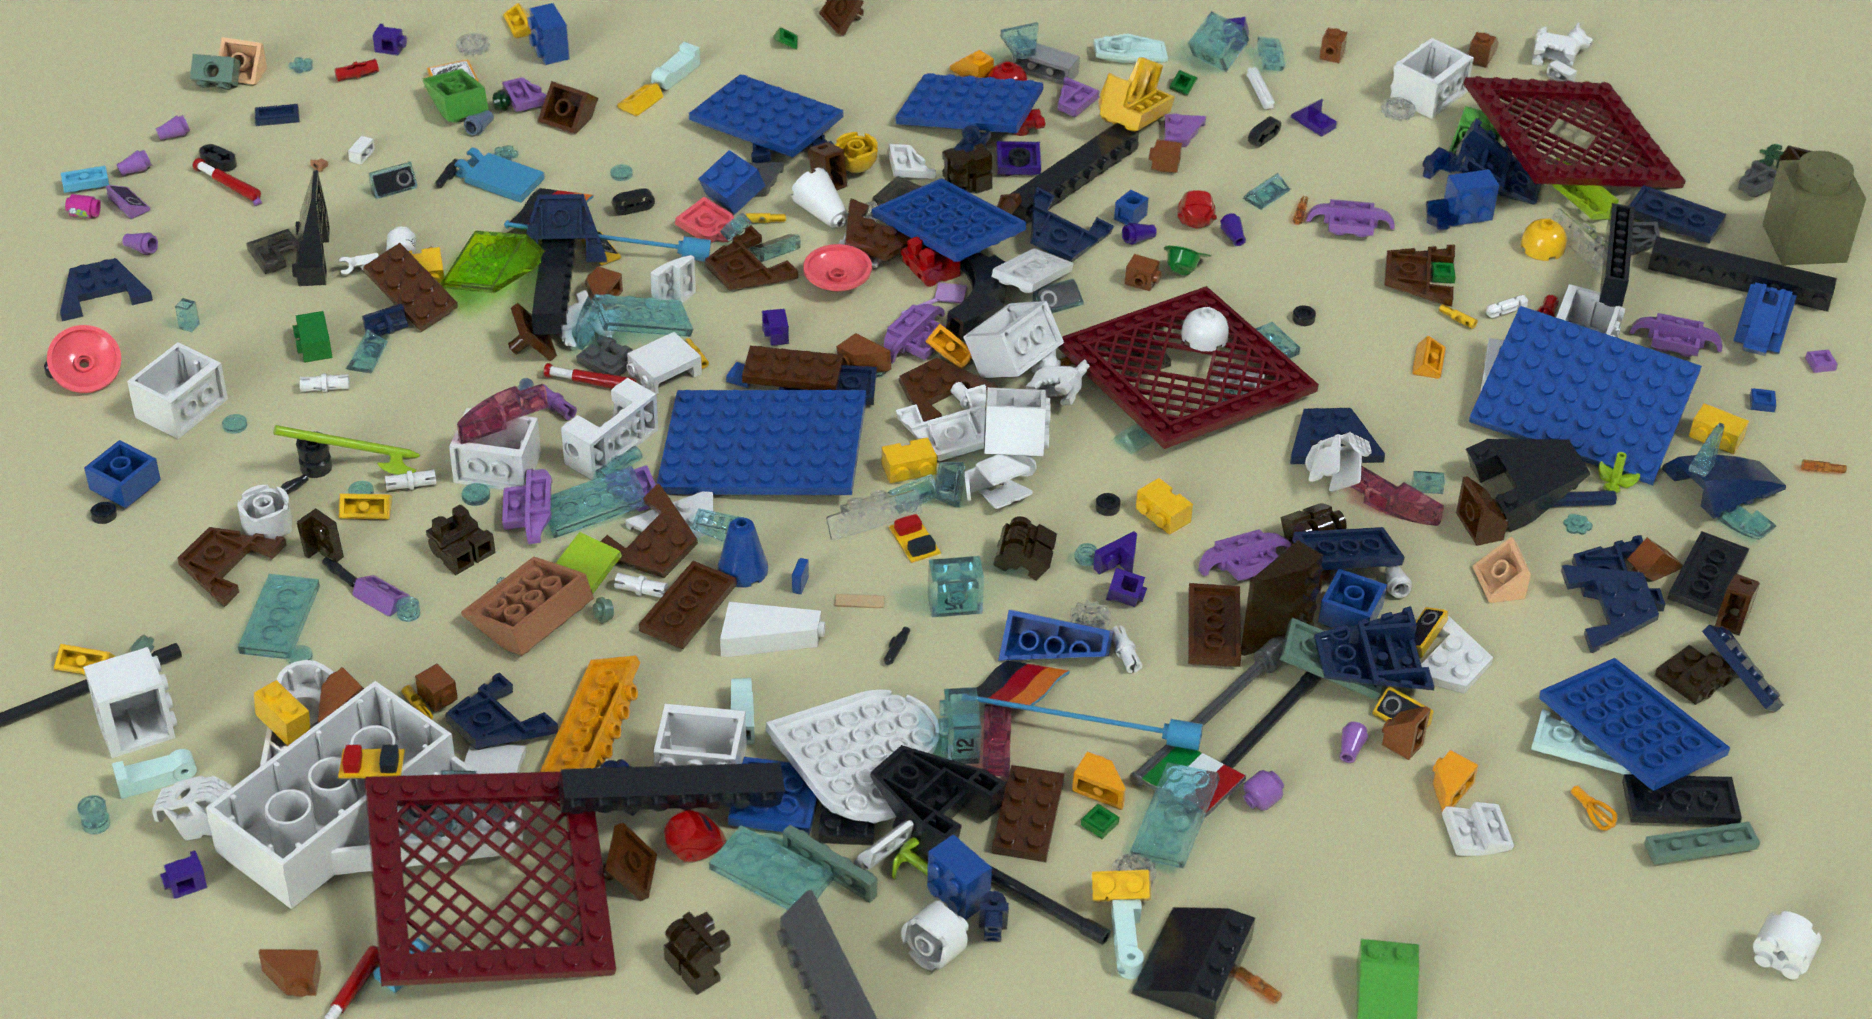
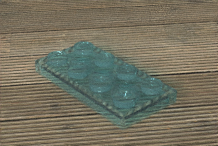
(643, 315)
(595, 501)
(279, 616)
(1175, 814)
(769, 868)

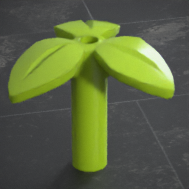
(1615, 477)
(907, 854)

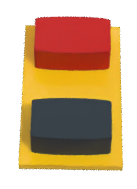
(914, 538)
(371, 762)

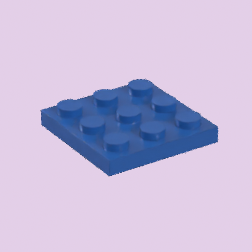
(795, 809)

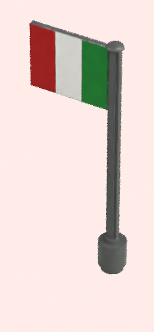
(1266, 660)

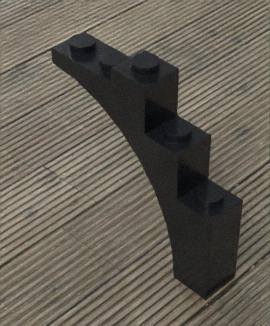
(984, 300)

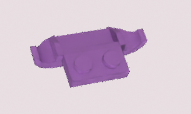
(1351, 217)
(912, 330)
(1677, 334)
(529, 505)
(1243, 554)

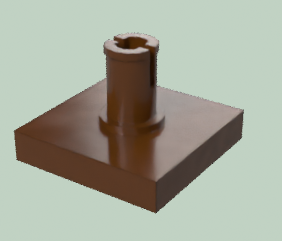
(841, 13)
(524, 324)
(630, 862)

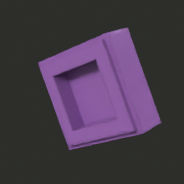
(1821, 361)

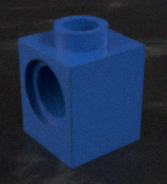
(1131, 207)

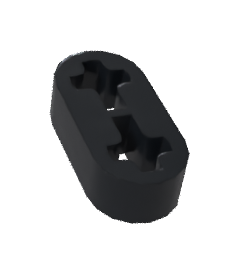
(1264, 131)
(218, 157)
(633, 201)

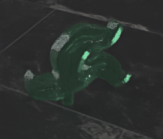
(1771, 154)

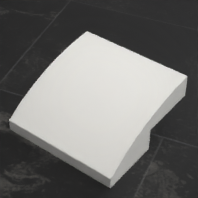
(674, 280)
(496, 758)
(1477, 829)
(884, 846)

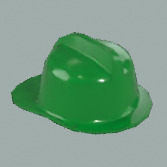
(1182, 259)

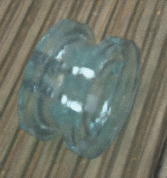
(411, 614)

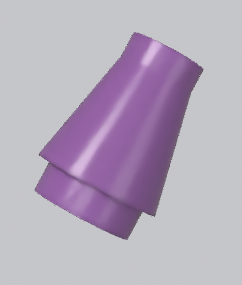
(173, 128)
(134, 163)
(141, 242)
(1353, 739)

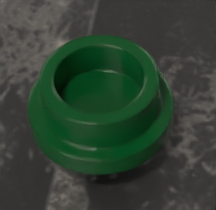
(501, 100)

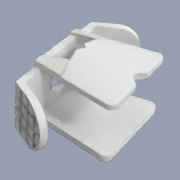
(1342, 462)
(1000, 470)
(197, 795)

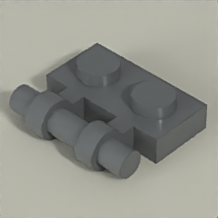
(600, 358)

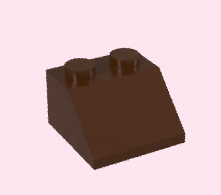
(567, 108)
(1480, 513)

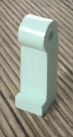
(677, 66)
(743, 700)
(154, 773)
(1123, 918)

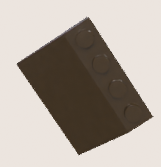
(1280, 593)

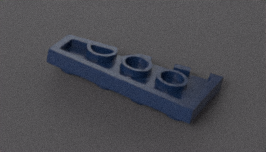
(1743, 666)

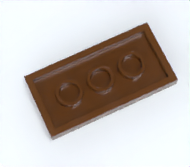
(411, 285)
(792, 368)
(687, 604)
(1214, 625)
(1028, 813)

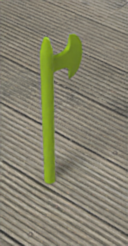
(395, 454)

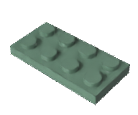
(1301, 651)

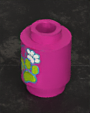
(83, 206)

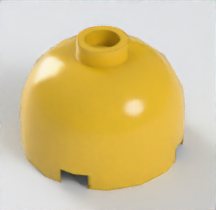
(858, 150)
(1544, 239)

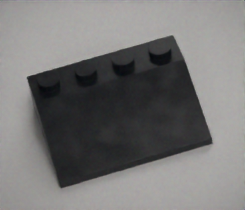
(1196, 959)

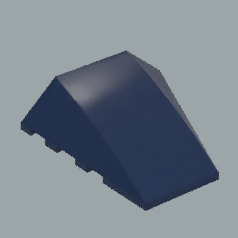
(1482, 152)
(1728, 483)
(1374, 653)

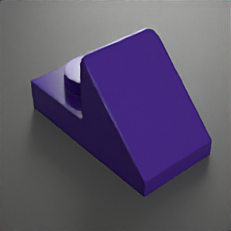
(1314, 119)
(1116, 553)

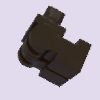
(969, 170)
(1313, 518)
(459, 540)
(1025, 546)
(695, 951)

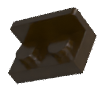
(320, 535)

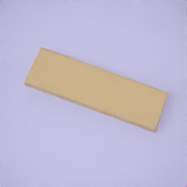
(860, 601)

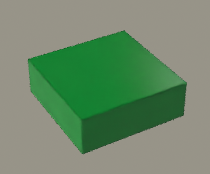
(1442, 272)
(1100, 821)

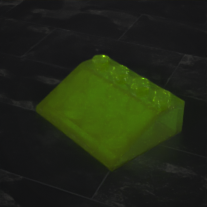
(492, 261)

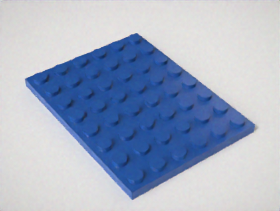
(1586, 389)
(763, 442)

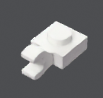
(357, 261)

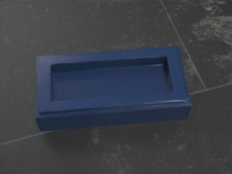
(277, 114)

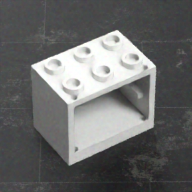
(1431, 77)
(1584, 309)
(1013, 339)
(177, 390)
(1017, 422)
(498, 458)
(131, 701)
(700, 736)

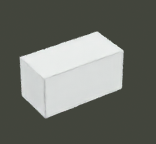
(1561, 72)
(361, 150)

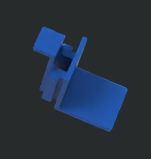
(1764, 319)

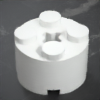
(265, 511)
(935, 936)
(1786, 944)

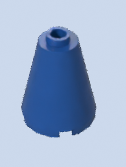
(743, 553)

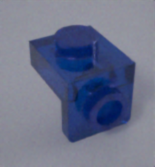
(1438, 160)
(1439, 215)

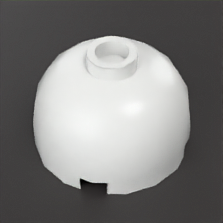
(1205, 329)

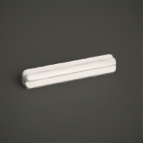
(1260, 88)

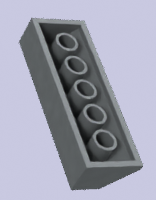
(821, 962)

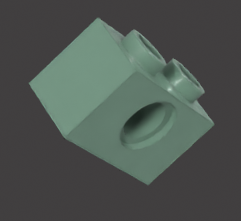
(204, 65)

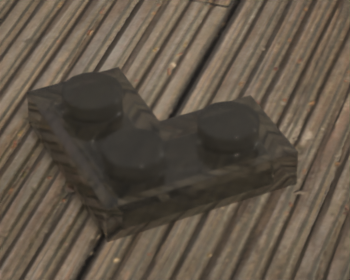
(268, 250)

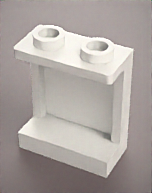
(663, 360)

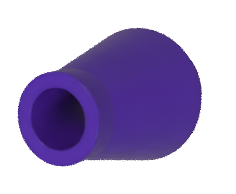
(1232, 227)
(1136, 233)

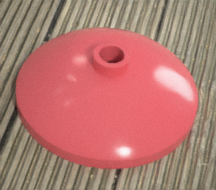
(837, 267)
(83, 345)

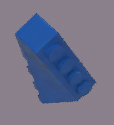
(1049, 638)

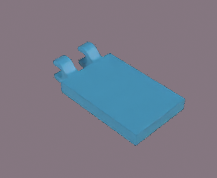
(499, 175)

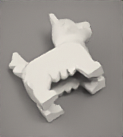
(1559, 46)
(568, 330)
(1057, 379)

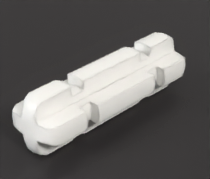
(1506, 306)

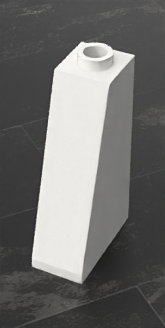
(768, 629)

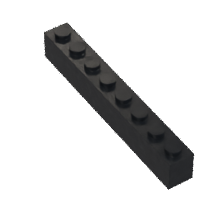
(1078, 168)
(1617, 255)
(1739, 272)
(553, 286)
(670, 787)

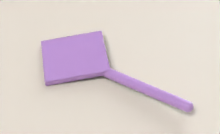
(947, 293)

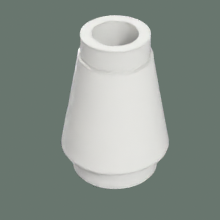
(1397, 581)

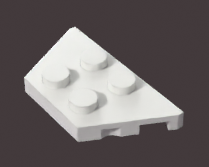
(687, 508)

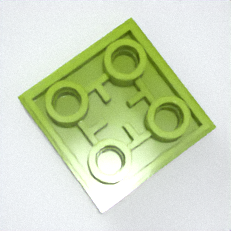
(591, 558)

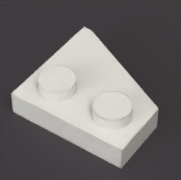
(908, 163)

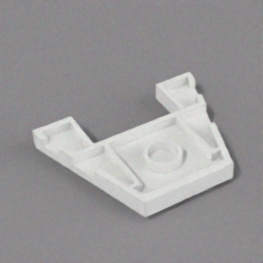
(952, 433)
(1457, 660)

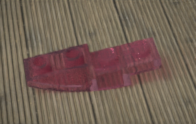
(494, 412)
(1400, 501)
(997, 740)

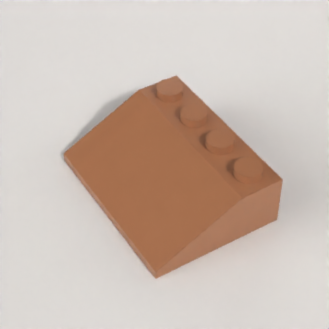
(529, 604)

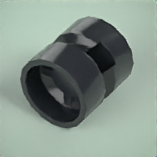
(314, 458)

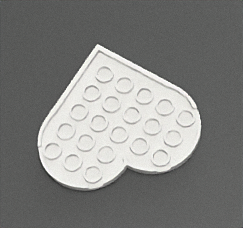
(846, 740)

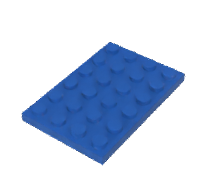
(969, 100)
(766, 115)
(949, 219)
(1634, 723)

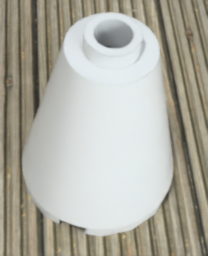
(820, 198)

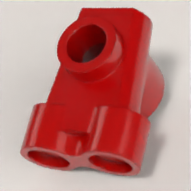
(1033, 120)

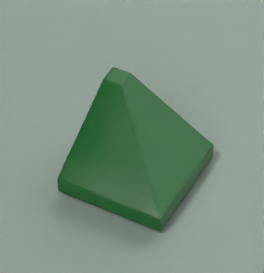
(786, 37)
(1183, 82)

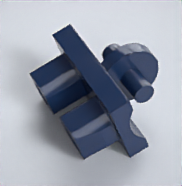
(972, 137)
(385, 320)
(993, 915)

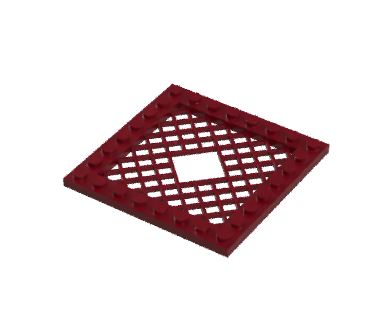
(1658, 170)
(1166, 429)
(404, 968)

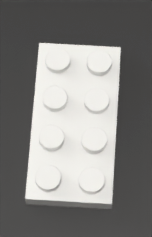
(1032, 270)

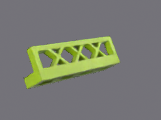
(1592, 200)

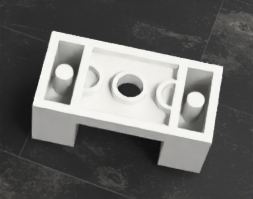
(633, 421)

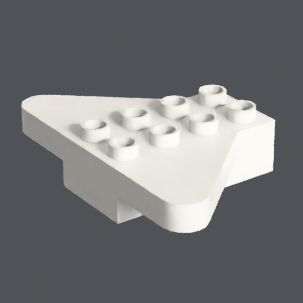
(302, 824)

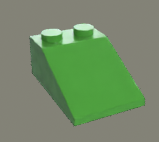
(456, 94)
(1387, 980)

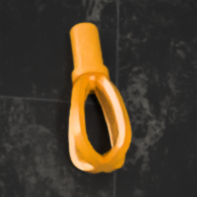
(1590, 803)

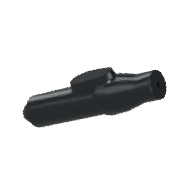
(449, 172)
(294, 484)
(341, 572)
(896, 645)

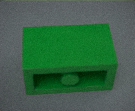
(312, 336)

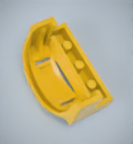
(1141, 91)

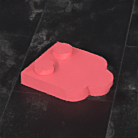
(704, 220)

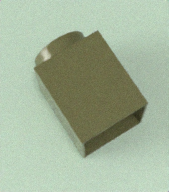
(1814, 209)

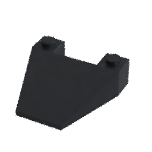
(312, 232)
(1537, 469)
(933, 791)

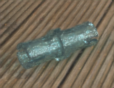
(620, 462)

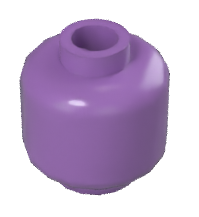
(1263, 790)

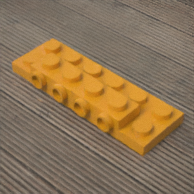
(594, 715)

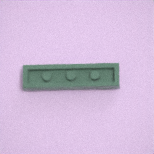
(1701, 843)
(845, 872)

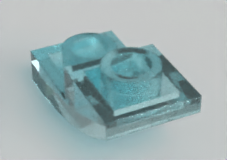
(1271, 53)
(584, 330)
(1748, 524)

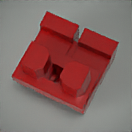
(928, 263)

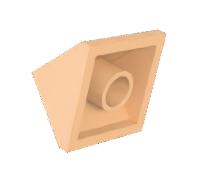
(249, 54)
(1503, 573)

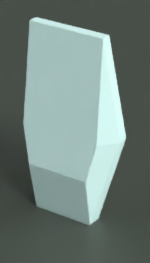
(1129, 47)

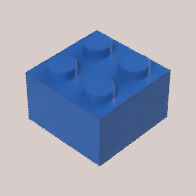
(548, 34)
(732, 182)
(1472, 196)
(122, 473)
(1351, 600)
(958, 876)

